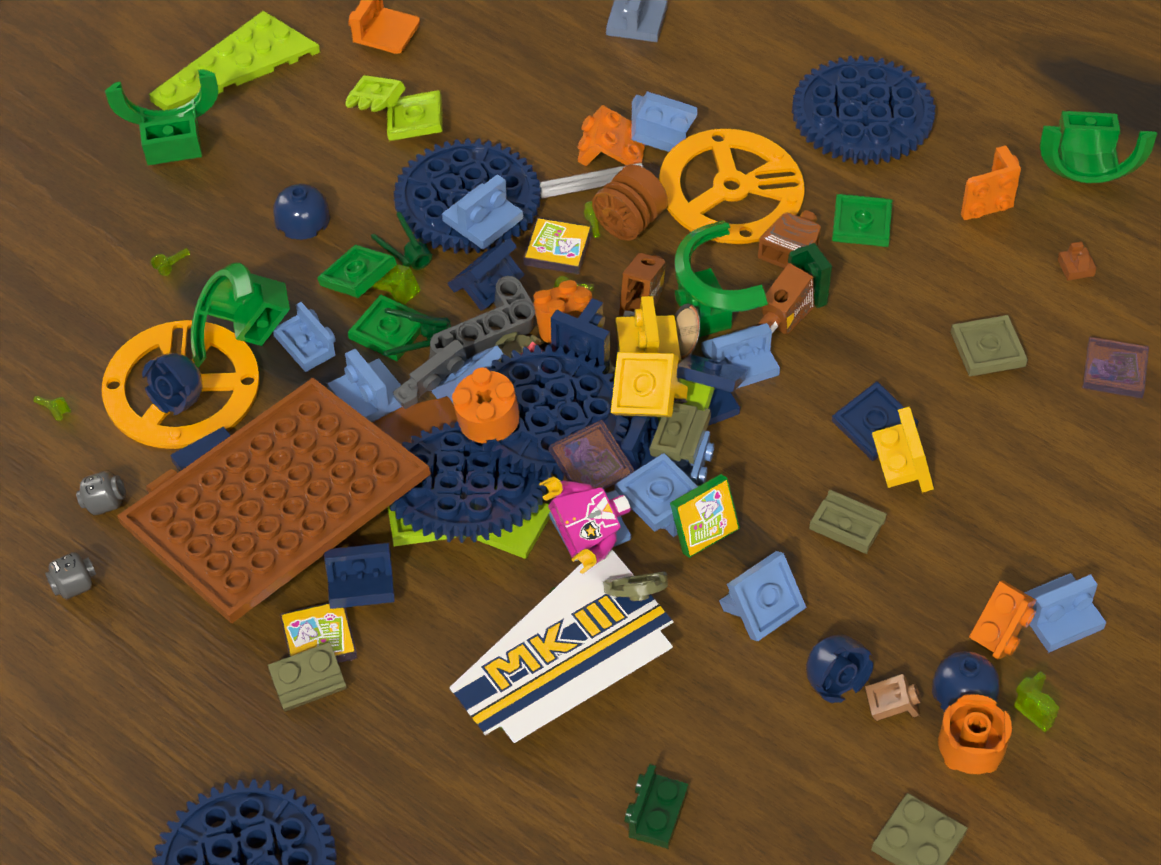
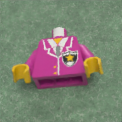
(585, 519)

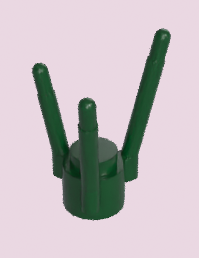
(415, 252)
(429, 327)

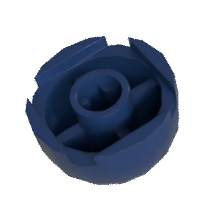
(301, 211)
(173, 382)
(838, 666)
(964, 675)

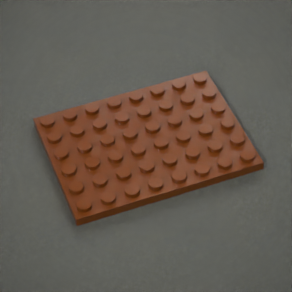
(273, 498)

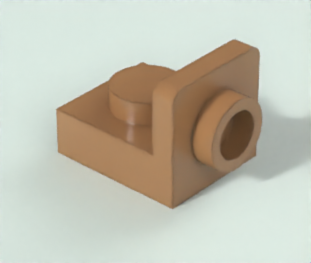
(893, 697)

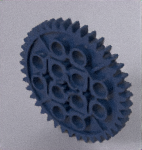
(864, 115)
(452, 172)
(554, 399)
(464, 489)
(277, 817)

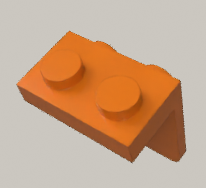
(382, 27)
(610, 134)
(992, 190)

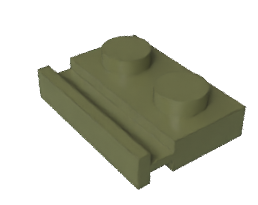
(681, 434)
(848, 521)
(307, 676)

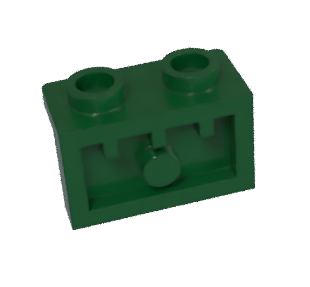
(813, 262)
(656, 808)

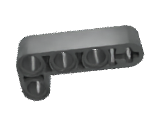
(502, 317)

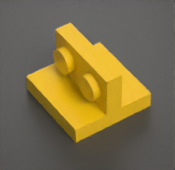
(647, 331)
(646, 384)
(902, 453)

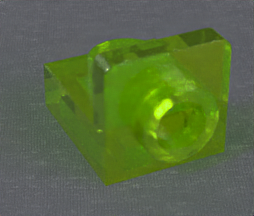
(400, 283)
(1034, 704)

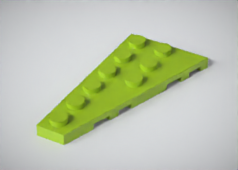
(237, 59)

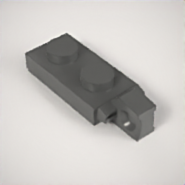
(431, 373)

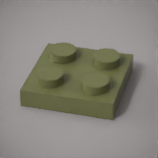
(988, 345)
(918, 835)

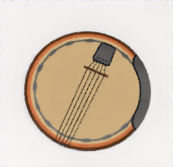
(687, 329)

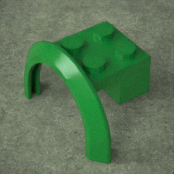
(167, 133)
(1086, 147)
(703, 288)
(244, 298)

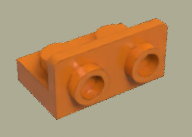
(1003, 620)

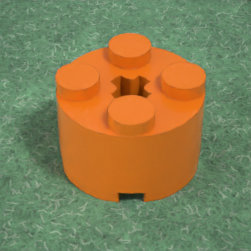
(565, 298)
(486, 406)
(974, 735)

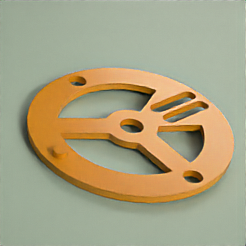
(777, 159)
(148, 428)

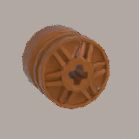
(630, 202)

